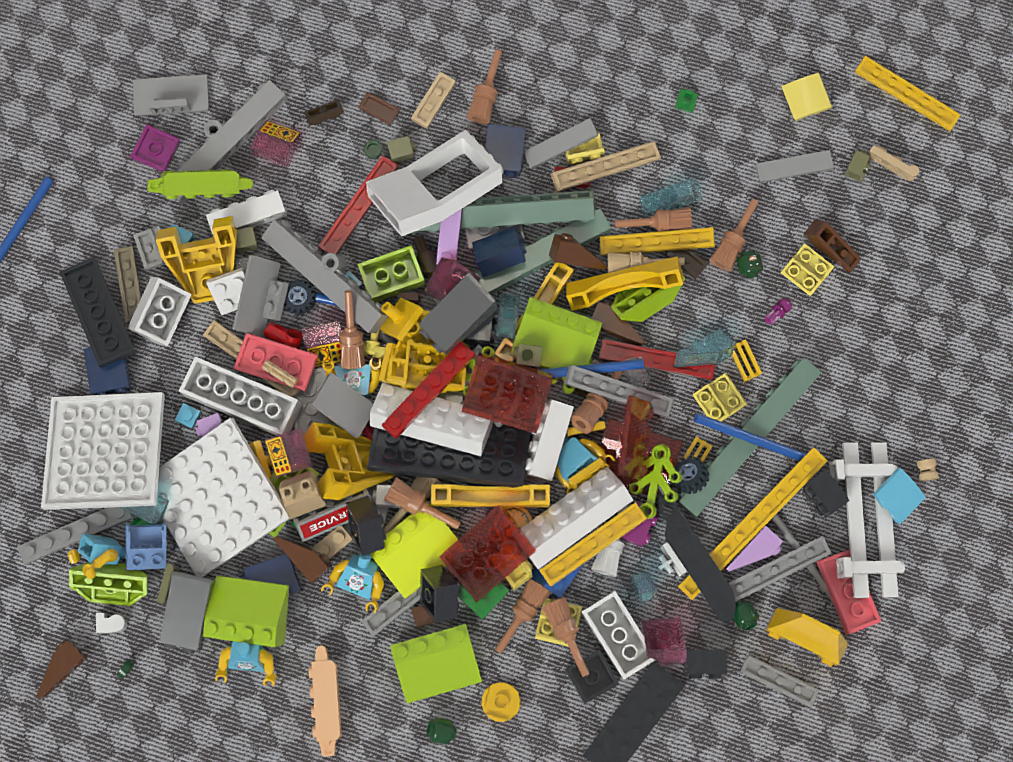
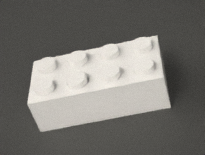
(547, 443)
(617, 635)

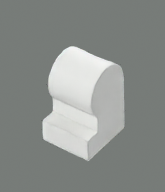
(113, 624)

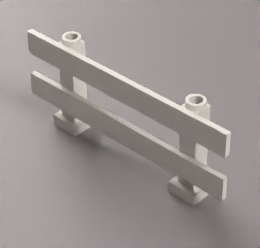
(857, 564)

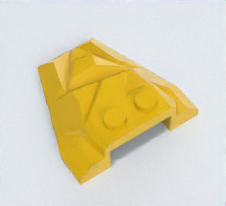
(416, 359)

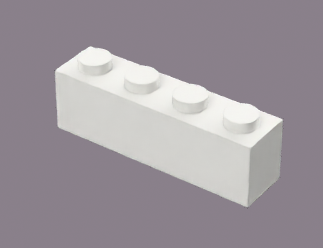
(252, 212)

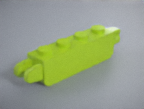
(198, 183)

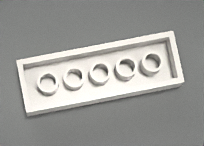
(240, 397)
(438, 423)
(575, 515)

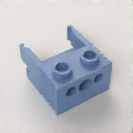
(145, 546)

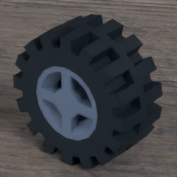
(294, 293)
(695, 469)

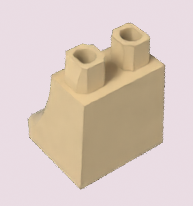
(301, 494)

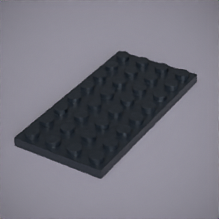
(499, 465)

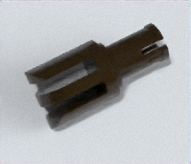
(425, 257)

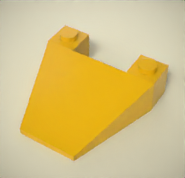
(199, 260)
(346, 461)
(809, 634)

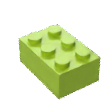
(391, 274)

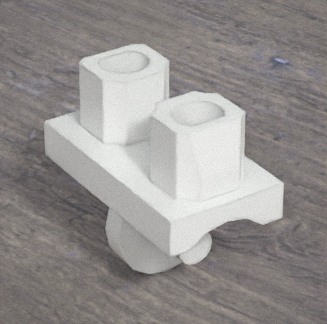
(672, 559)

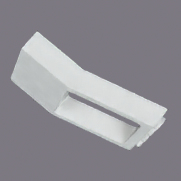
(411, 206)

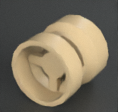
(929, 466)

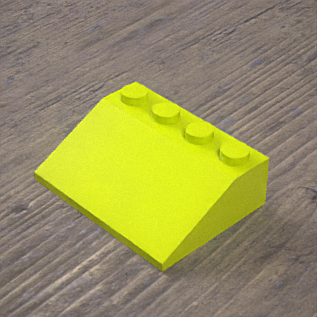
(413, 547)

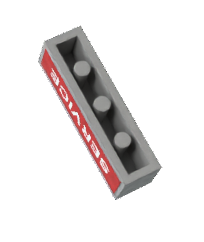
(325, 518)

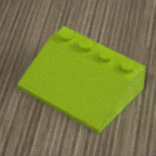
(562, 334)
(247, 611)
(436, 663)

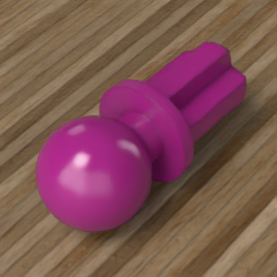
(778, 311)

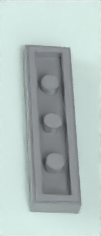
(561, 143)
(794, 166)
(779, 681)

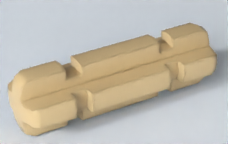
(279, 373)

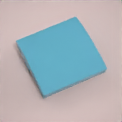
(899, 495)

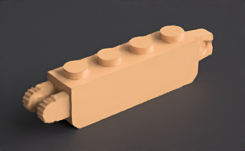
(326, 701)

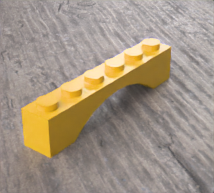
(658, 274)
(548, 292)
(490, 496)

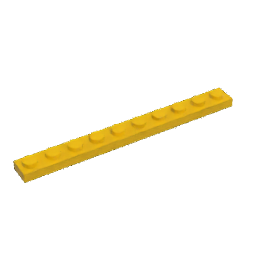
(760, 515)

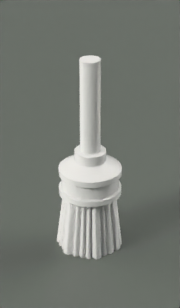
(608, 559)

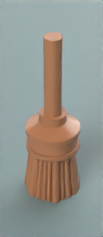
(485, 95)
(662, 220)
(732, 242)
(351, 339)
(591, 409)
(415, 502)
(524, 609)
(565, 629)

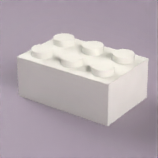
(159, 311)

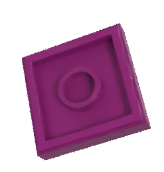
(155, 148)

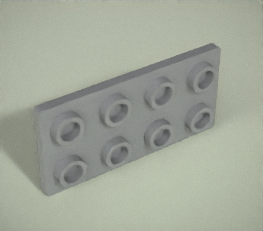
(170, 95)
(260, 296)

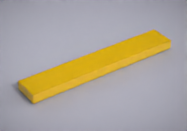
(907, 93)
(658, 241)
(593, 544)

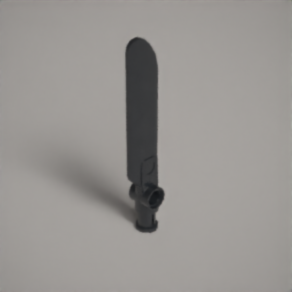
(697, 560)

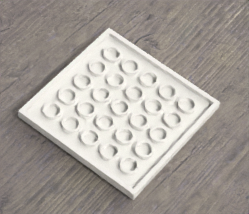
(103, 451)
(218, 498)

